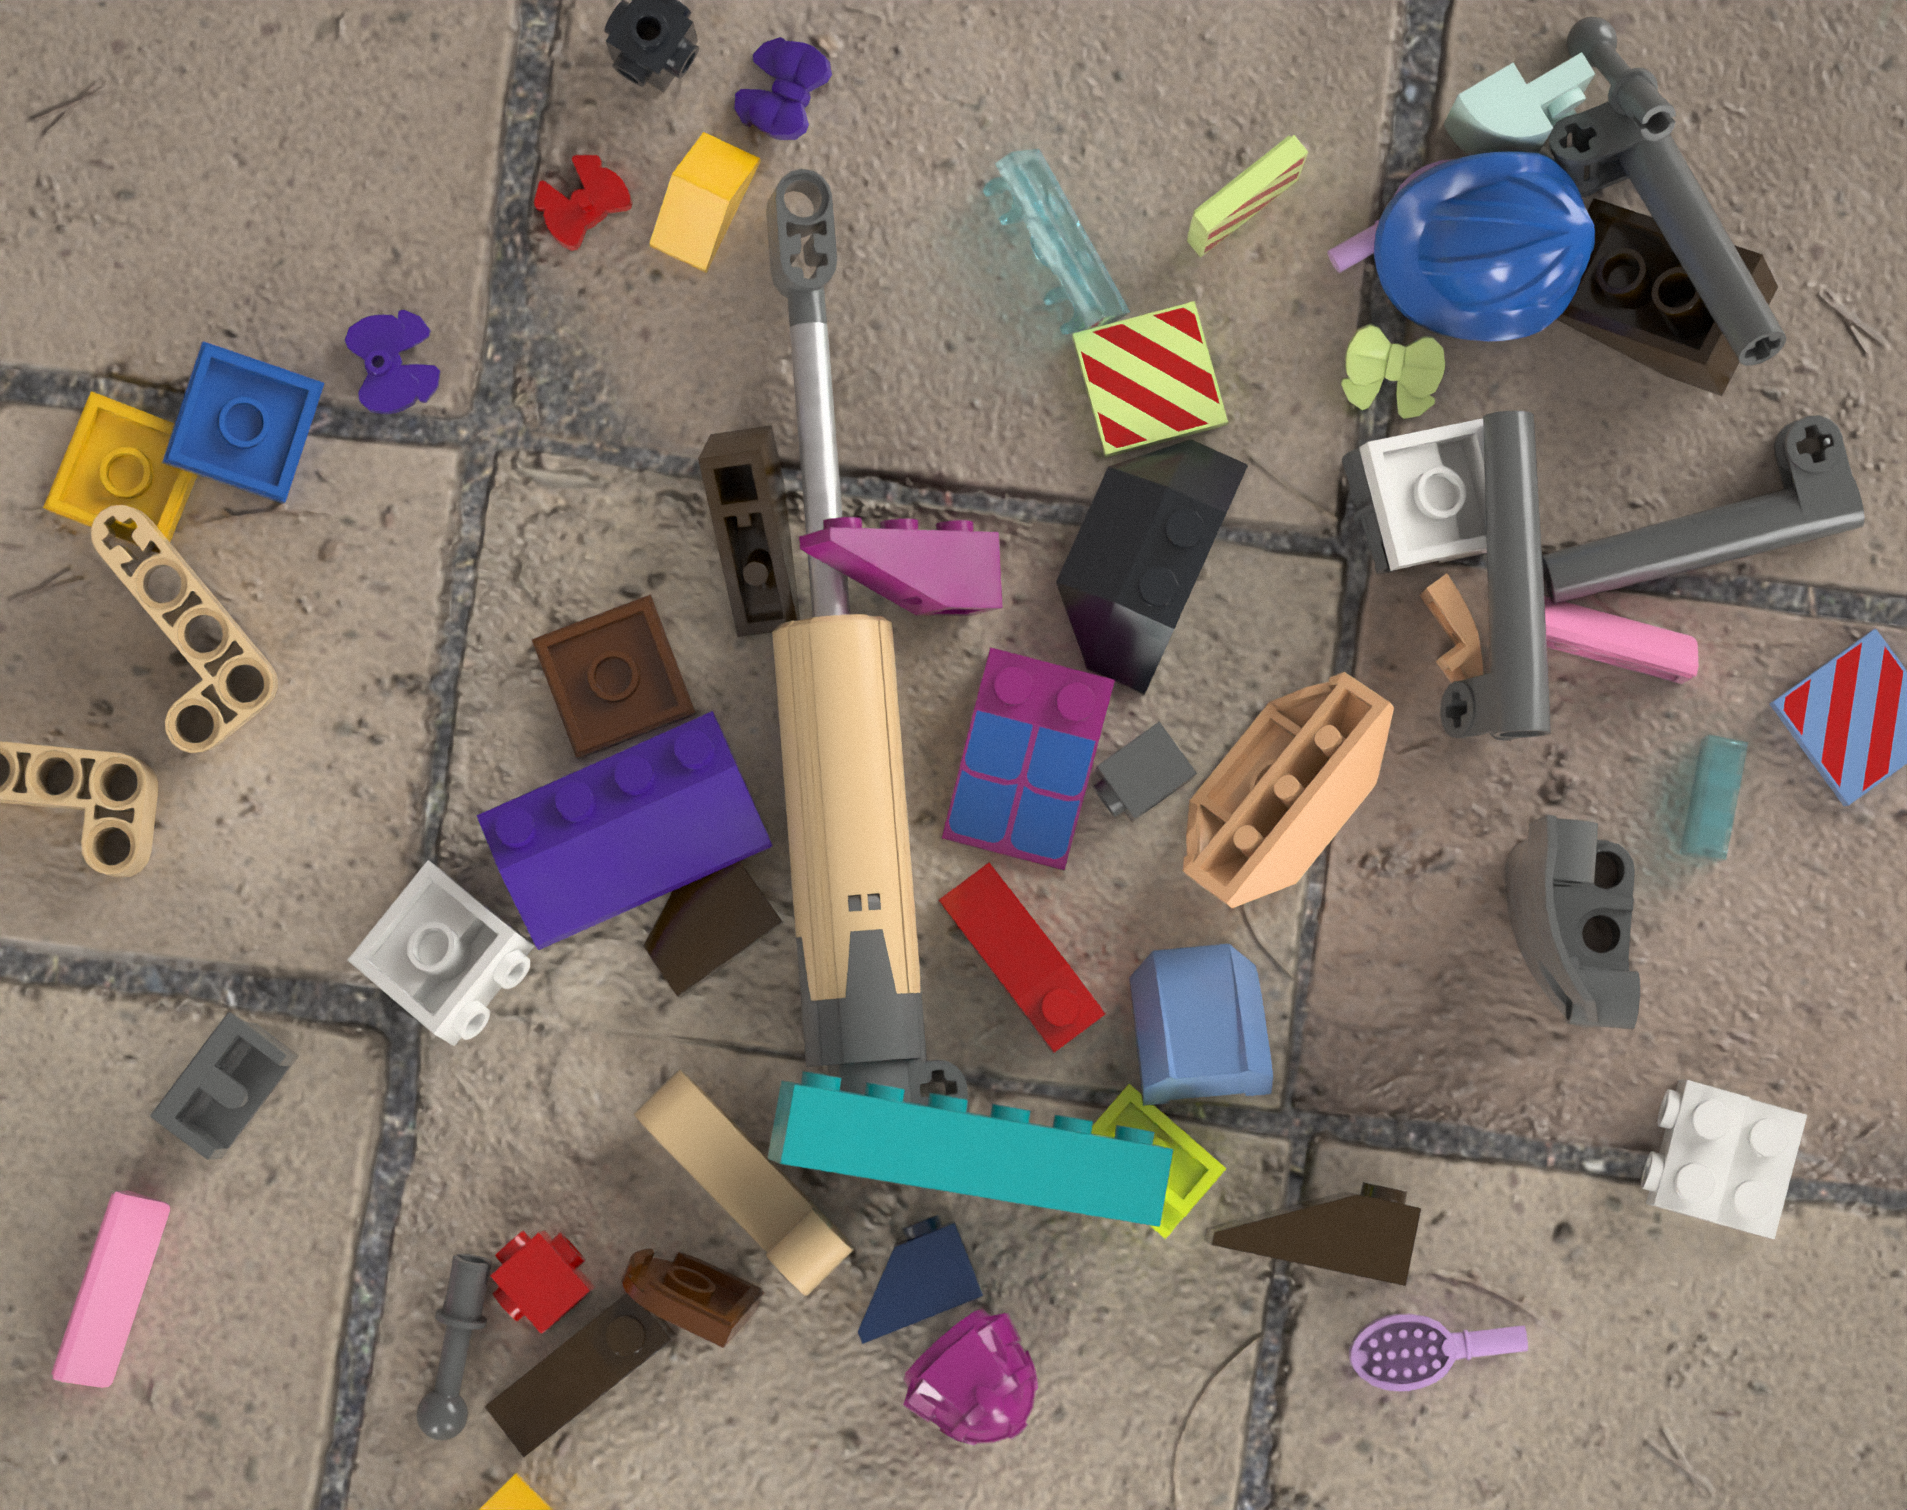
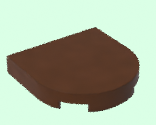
(691, 1294)

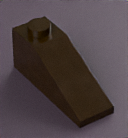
(751, 527)
(578, 1373)

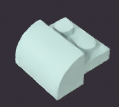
(1513, 115)

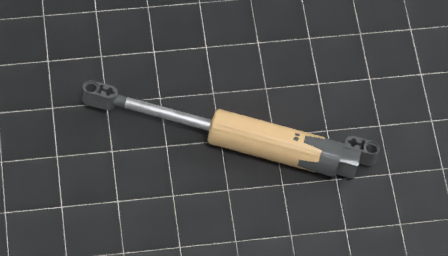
(843, 742)

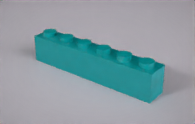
(970, 1152)

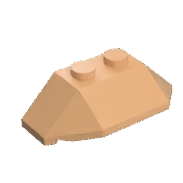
(1286, 789)

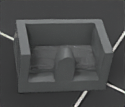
(224, 1086)

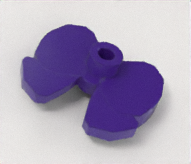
(797, 72)
(390, 384)

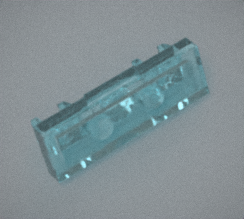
(1058, 240)

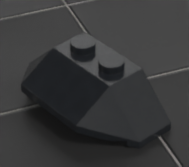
(1144, 555)

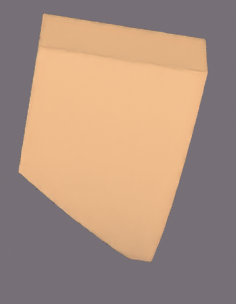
(1455, 618)

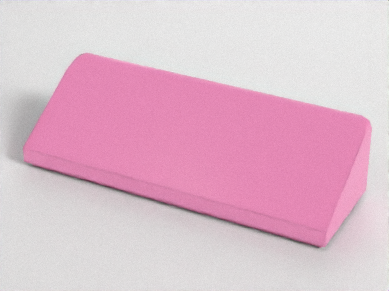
(1620, 642)
(111, 1289)

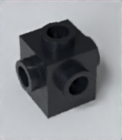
(657, 59)

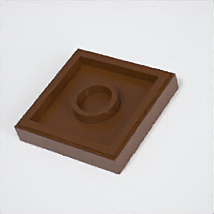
(613, 677)

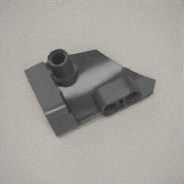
(1548, 904)

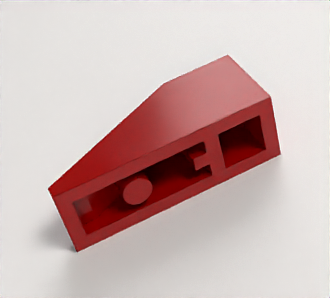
(1022, 958)

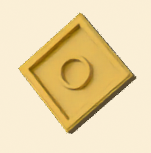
(119, 462)

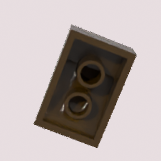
(1646, 305)
(1341, 1232)

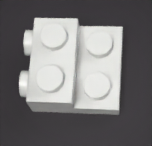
(1429, 493)
(443, 955)
(1723, 1158)

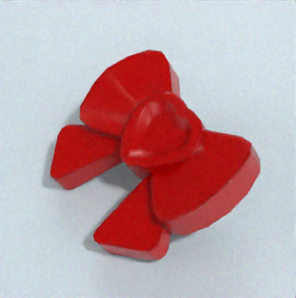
(587, 207)

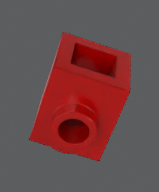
(540, 1278)

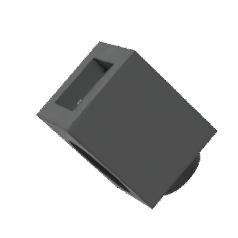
(1142, 773)

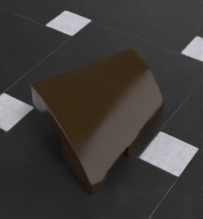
(708, 926)

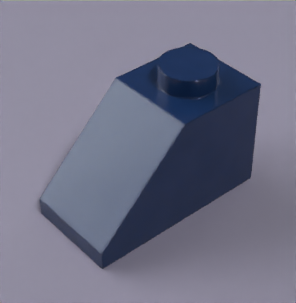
(921, 1279)

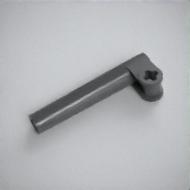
(1681, 212)
(1815, 503)
(1515, 694)

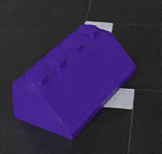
(624, 830)

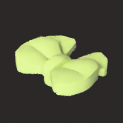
(1415, 368)

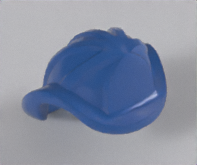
(1485, 246)

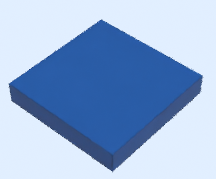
(243, 422)

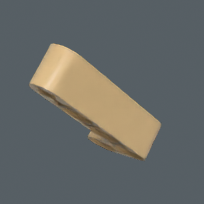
(176, 620)
(91, 794)
(744, 1182)

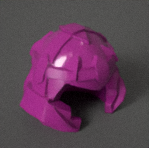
(975, 1381)

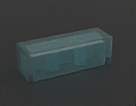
(1713, 798)

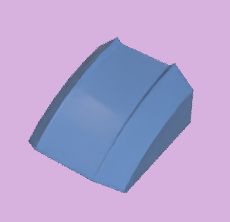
(1199, 1025)

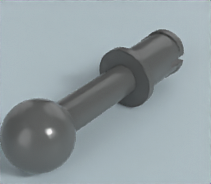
(1631, 90)
(443, 1411)

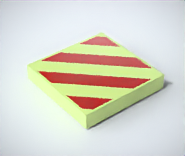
(1246, 195)
(1149, 379)

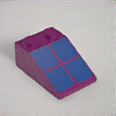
(1027, 758)

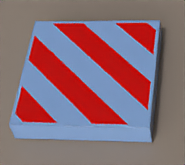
(1851, 717)

